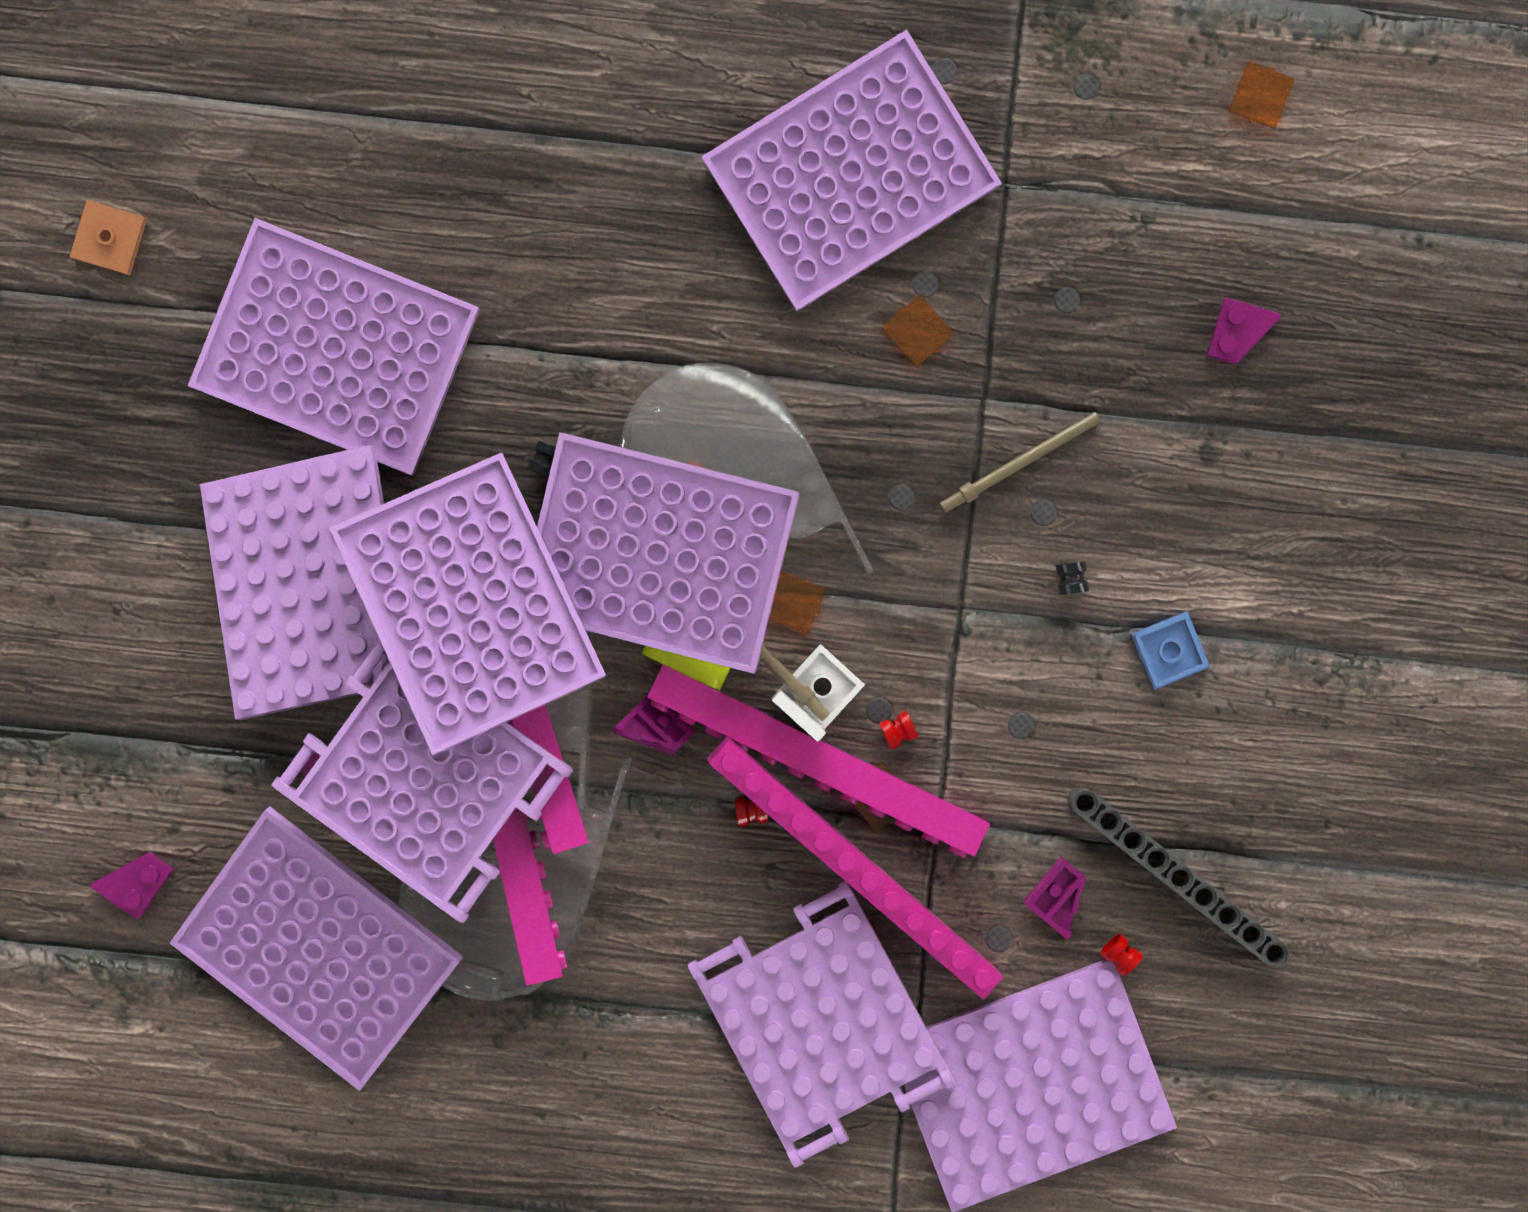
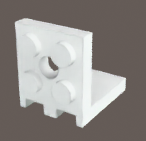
(843, 689)

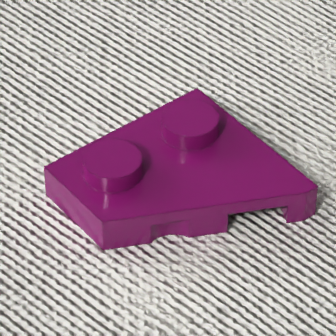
(1238, 330)
(654, 728)
(135, 884)
(1057, 896)

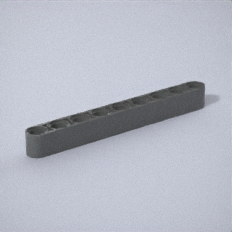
(1188, 887)

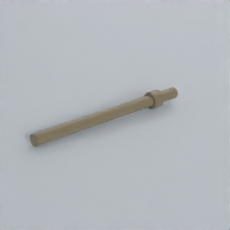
(969, 491)
(804, 695)

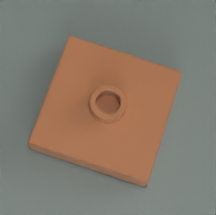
(108, 237)

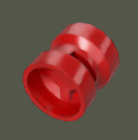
(898, 730)
(749, 811)
(1121, 954)

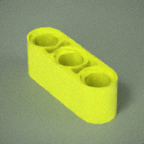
(702, 671)

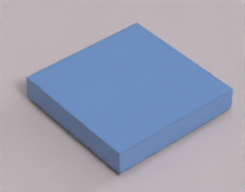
(1170, 650)

